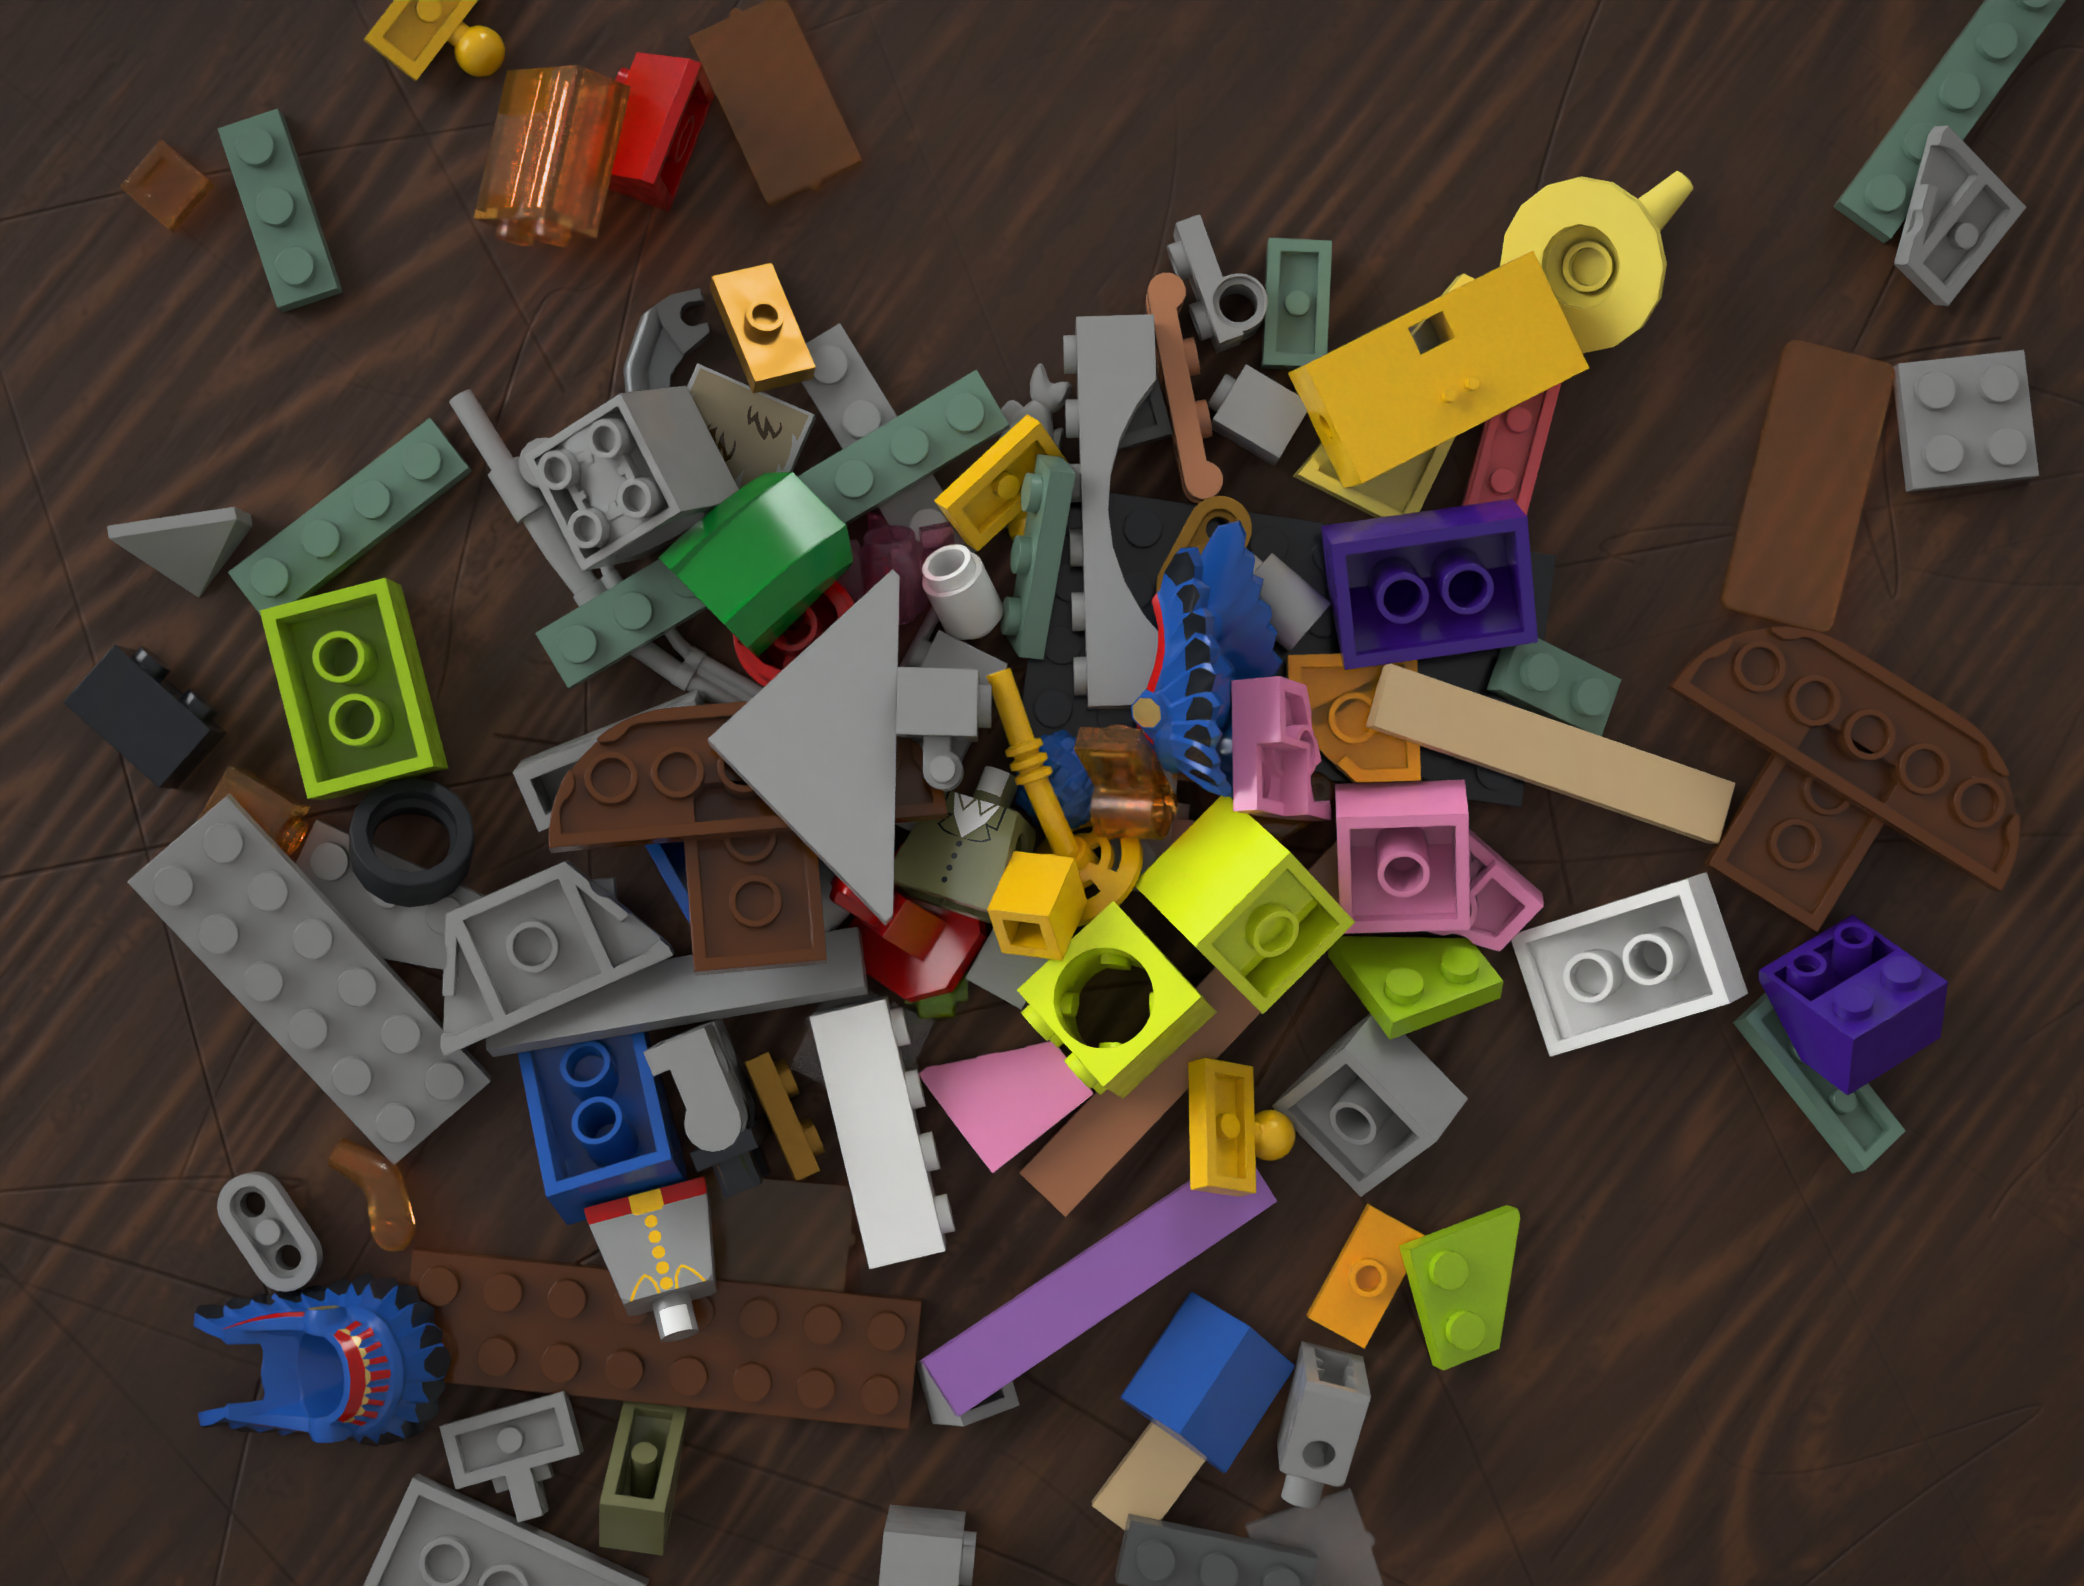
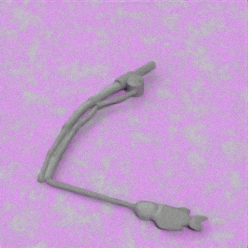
(698, 671)

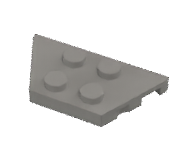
(536, 951)

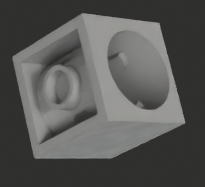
(631, 476)

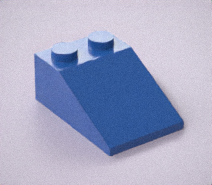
(600, 1123)

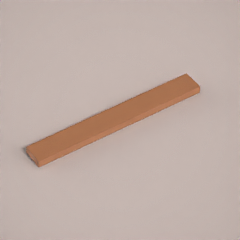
(1109, 1125)

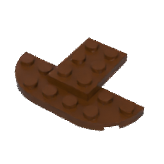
(1844, 760)
(746, 870)

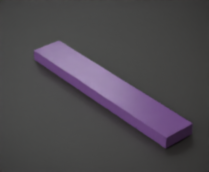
(1086, 1291)

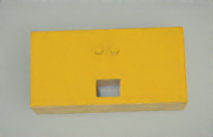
(1438, 370)

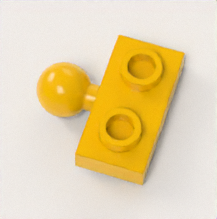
(416, 30)
(991, 488)
(1226, 1131)

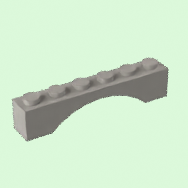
(1114, 379)

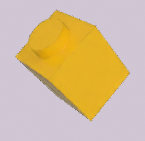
(1037, 905)

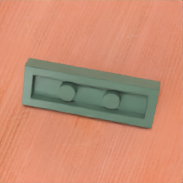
(280, 210)
(1038, 555)
(1853, 1125)

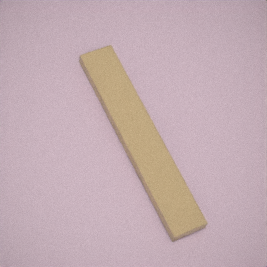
(1550, 754)

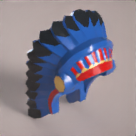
(1207, 636)
(335, 1361)

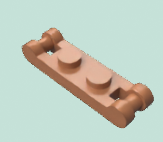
(1176, 363)

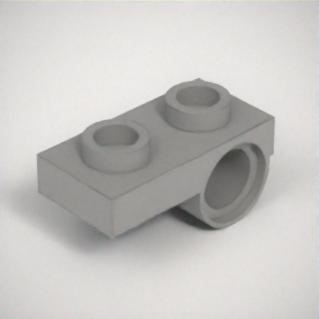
(1195, 259)

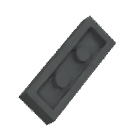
(1184, 1555)

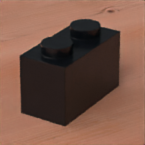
(147, 715)

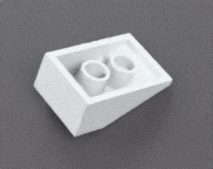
(1629, 965)

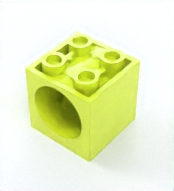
(1244, 902)
(1114, 943)

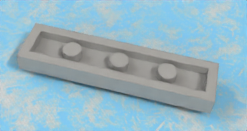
(854, 408)

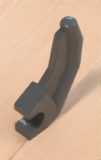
(663, 342)

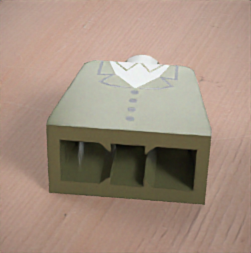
(963, 857)

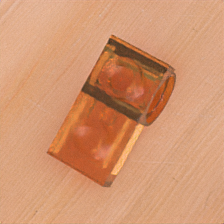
(1130, 787)

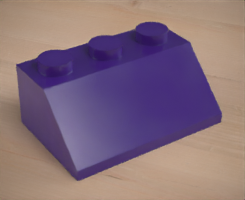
(1430, 583)

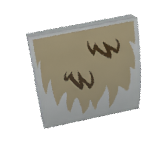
(749, 428)

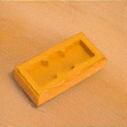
(1363, 1277)

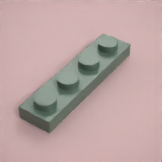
(352, 519)

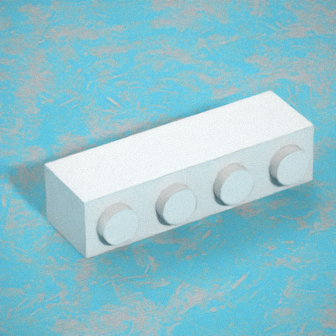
(880, 1132)

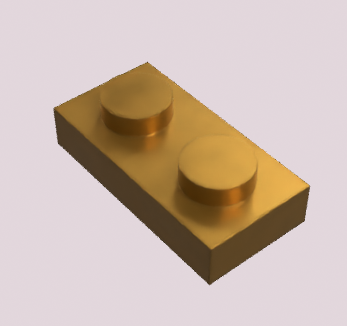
(796, 1139)

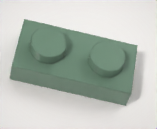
(1297, 302)
(1555, 685)

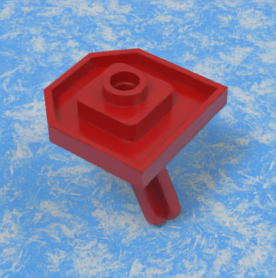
(920, 949)

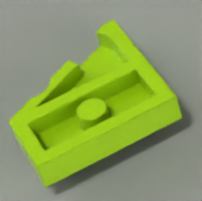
(1415, 979)
(1463, 1284)

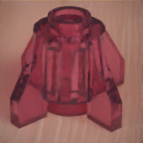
(895, 548)

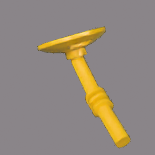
(1059, 836)

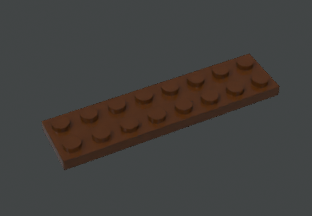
(754, 1353)

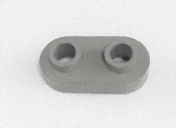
(265, 1235)

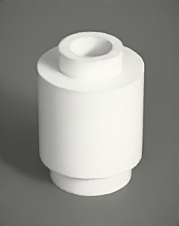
(961, 592)

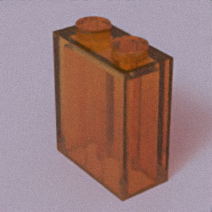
(551, 154)

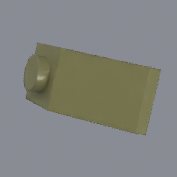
(642, 1478)

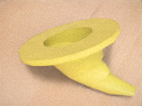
(1599, 252)

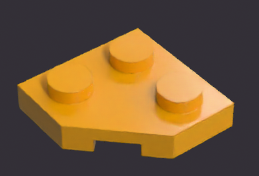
(1339, 715)

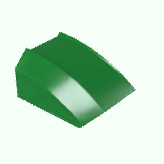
(762, 557)

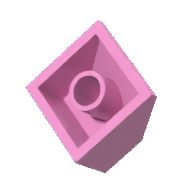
(1403, 855)

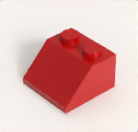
(659, 126)

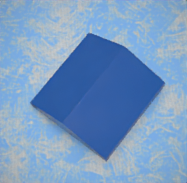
(1208, 1381)

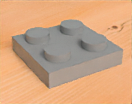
(1965, 421)

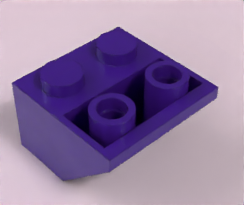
(1854, 1003)

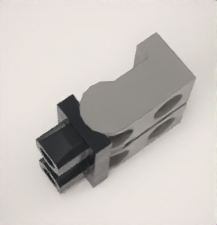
(717, 1105)

